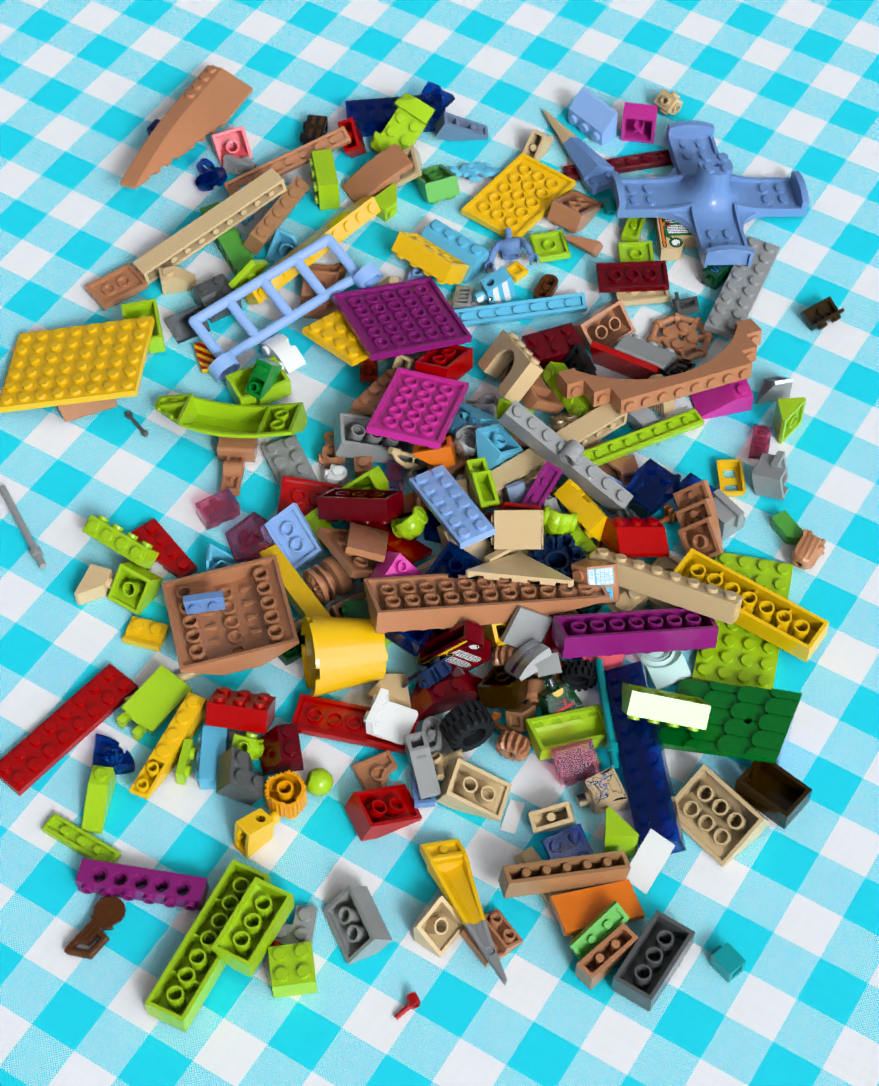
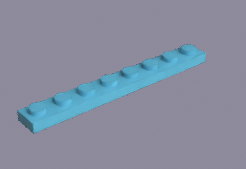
(522, 309)

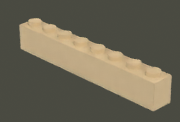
(673, 588)

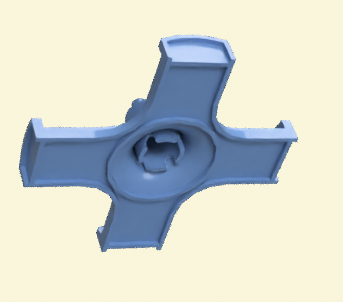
(707, 195)

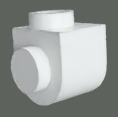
(336, 475)

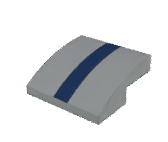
(523, 661)

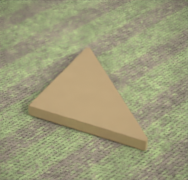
(520, 569)

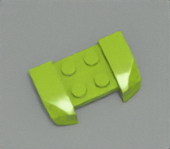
(404, 125)

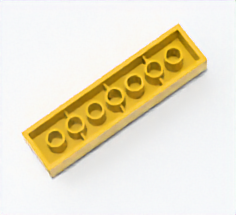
(761, 609)

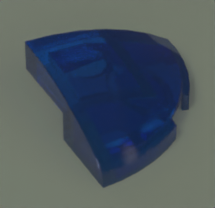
(436, 97)
(109, 754)

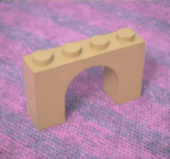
(524, 369)

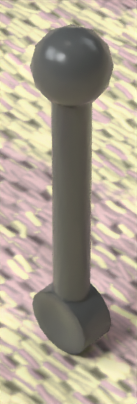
(129, 415)

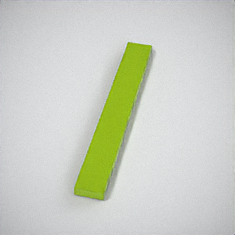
(644, 437)

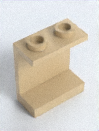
(518, 529)

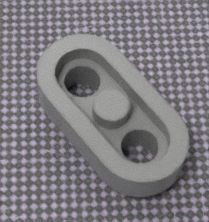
(433, 737)

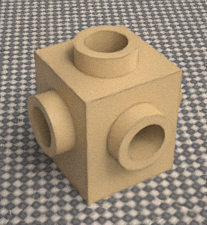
(668, 102)

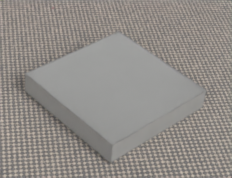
(525, 626)

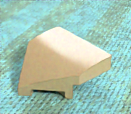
(394, 684)

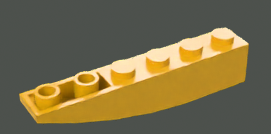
(168, 749)

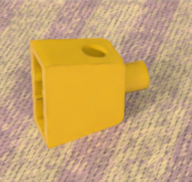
(254, 831)

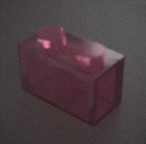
(217, 509)

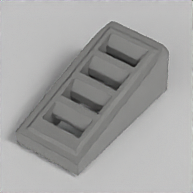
(464, 296)

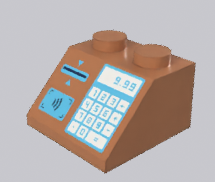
(597, 573)

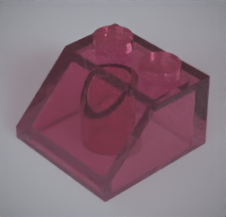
(249, 538)
(575, 762)

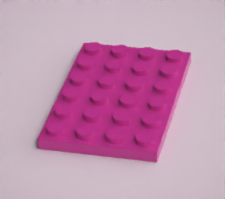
(417, 408)

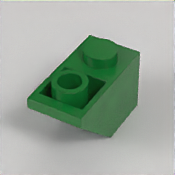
(262, 377)

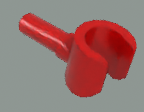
(413, 1003)

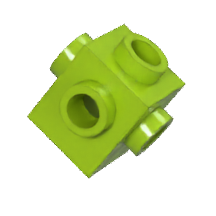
(249, 743)

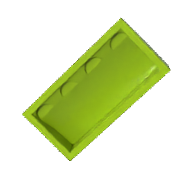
(566, 728)

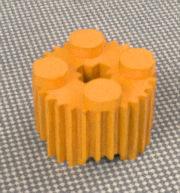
(286, 794)

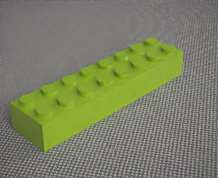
(194, 965)

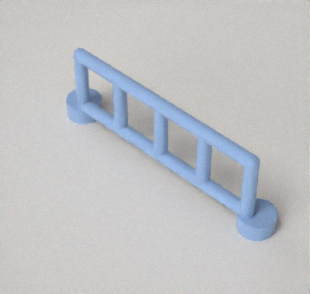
(226, 361)

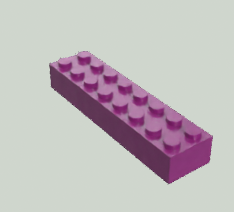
(632, 632)

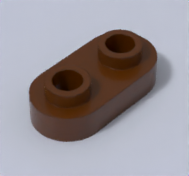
(543, 289)

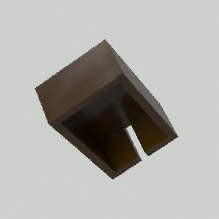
(773, 792)

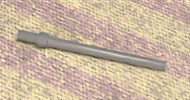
(35, 550)

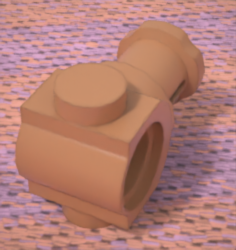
(328, 456)

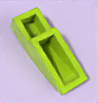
(482, 482)

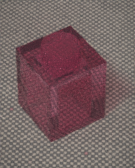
(395, 475)

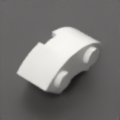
(286, 355)

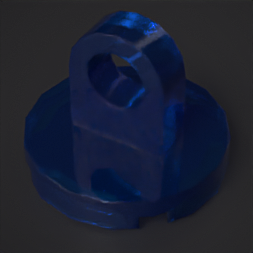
(209, 177)

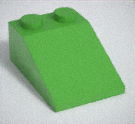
(437, 184)

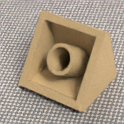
(438, 927)

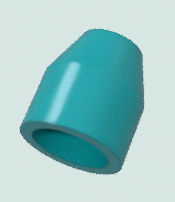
(610, 205)

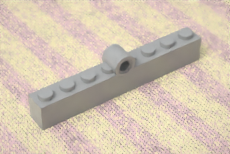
(566, 456)

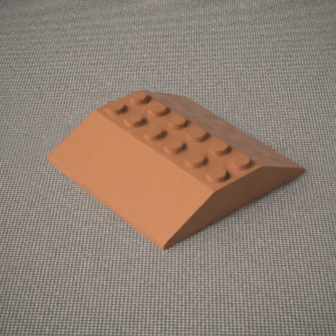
(242, 636)

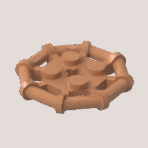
(683, 331)

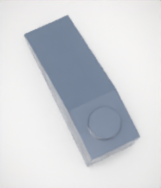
(459, 129)

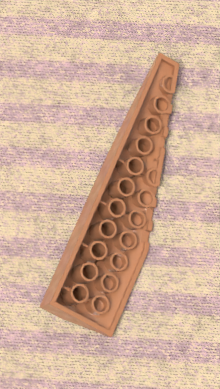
(198, 111)

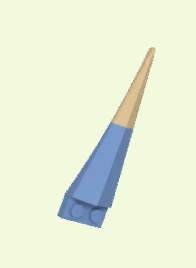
(590, 165)

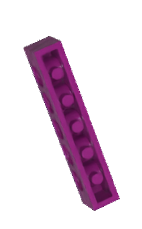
(134, 876)

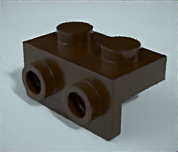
(821, 313)

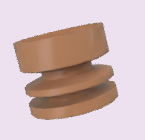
(327, 580)

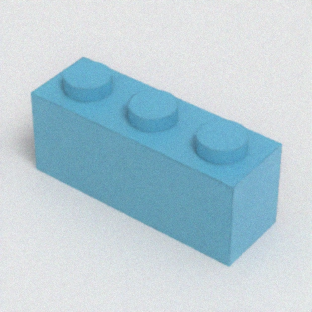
(213, 743)

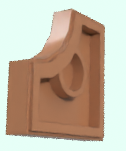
(375, 770)

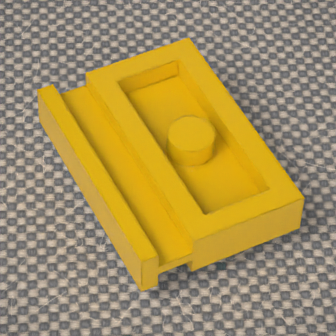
(146, 633)

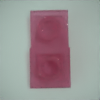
(760, 441)

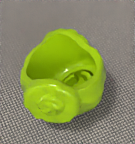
(559, 523)
(410, 526)

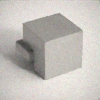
(771, 476)
(730, 516)

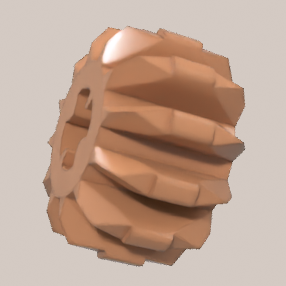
(502, 654)
(513, 745)

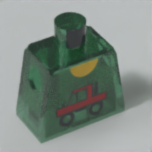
(557, 697)

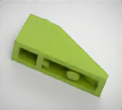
(98, 798)

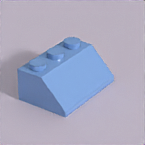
(593, 117)

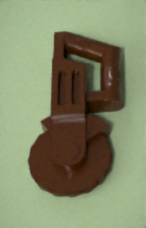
(106, 914)

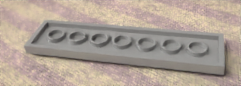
(741, 289)

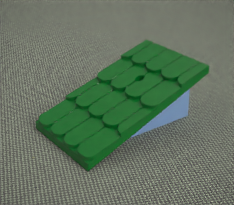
(741, 722)

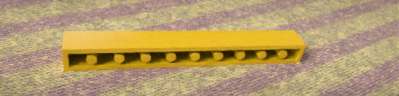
(339, 228)

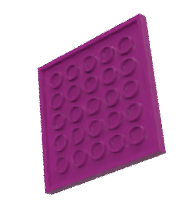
(401, 318)

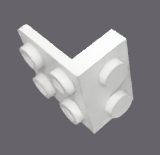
(389, 719)

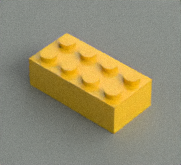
(430, 258)

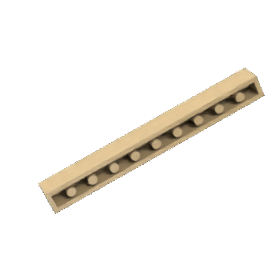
(210, 225)
(585, 430)

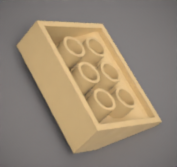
(717, 816)

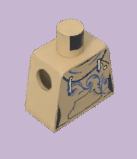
(603, 791)

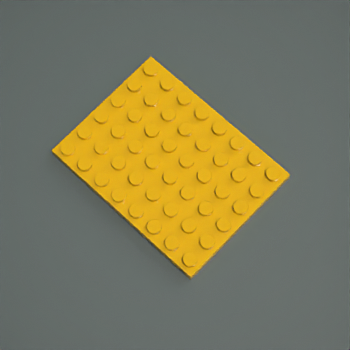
(77, 364)

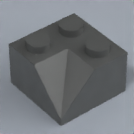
(212, 291)
(238, 777)

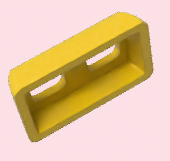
(731, 465)

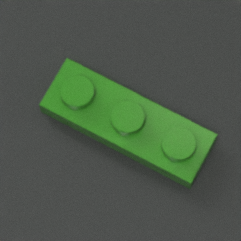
(598, 930)

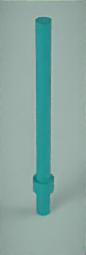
(611, 746)

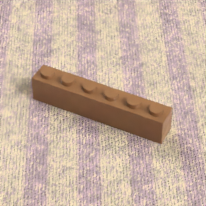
(276, 215)
(563, 874)

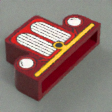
(462, 644)

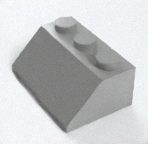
(648, 352)
(357, 924)

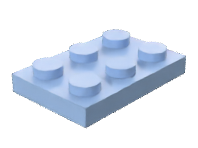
(294, 536)

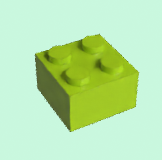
(292, 969)

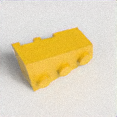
(589, 513)

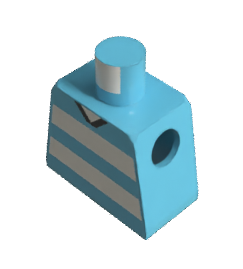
(496, 288)

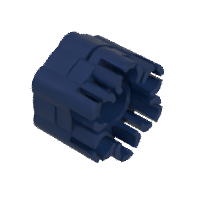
(559, 554)

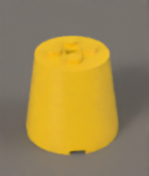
(341, 653)

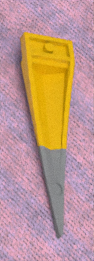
(452, 872)

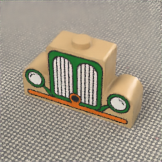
(672, 239)

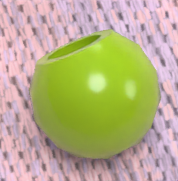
(319, 782)

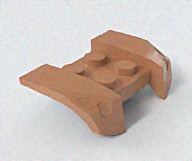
(328, 276)

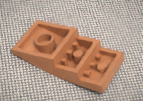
(377, 173)
(698, 519)
(366, 542)

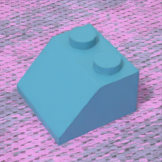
(496, 445)

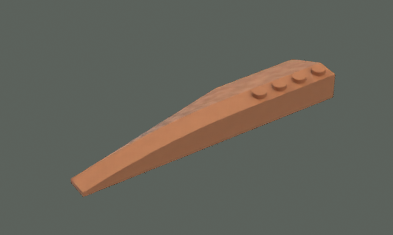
(444, 602)

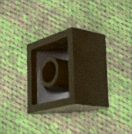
(501, 689)

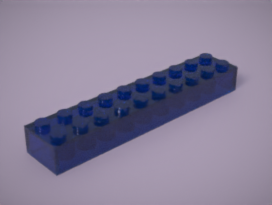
(643, 762)

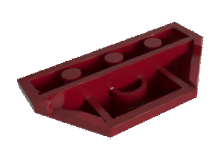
(445, 694)

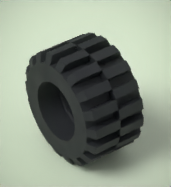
(467, 726)

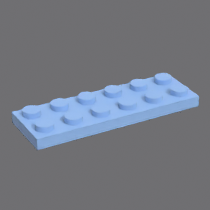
(452, 506)

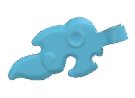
(471, 170)

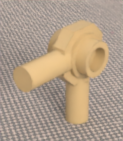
(442, 760)

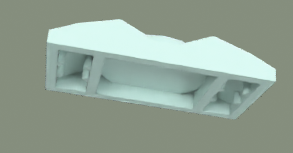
(664, 668)

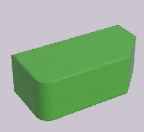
(786, 527)

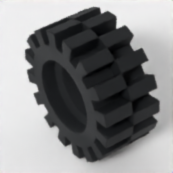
(579, 674)

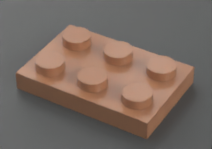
(116, 286)

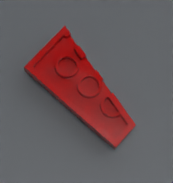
(170, 554)

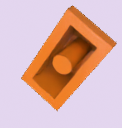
(445, 455)

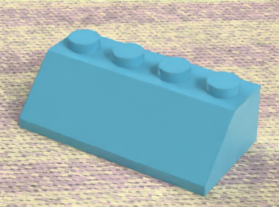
(458, 246)

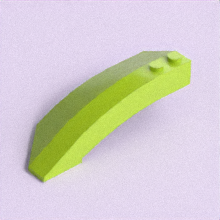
(232, 419)

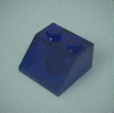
(653, 486)

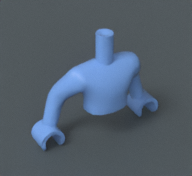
(510, 249)

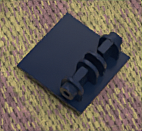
(431, 673)

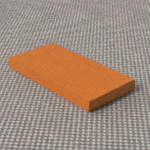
(580, 907)

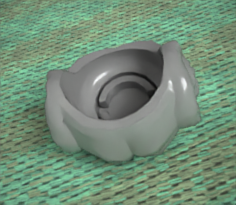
(465, 441)

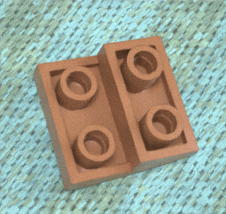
(502, 934)

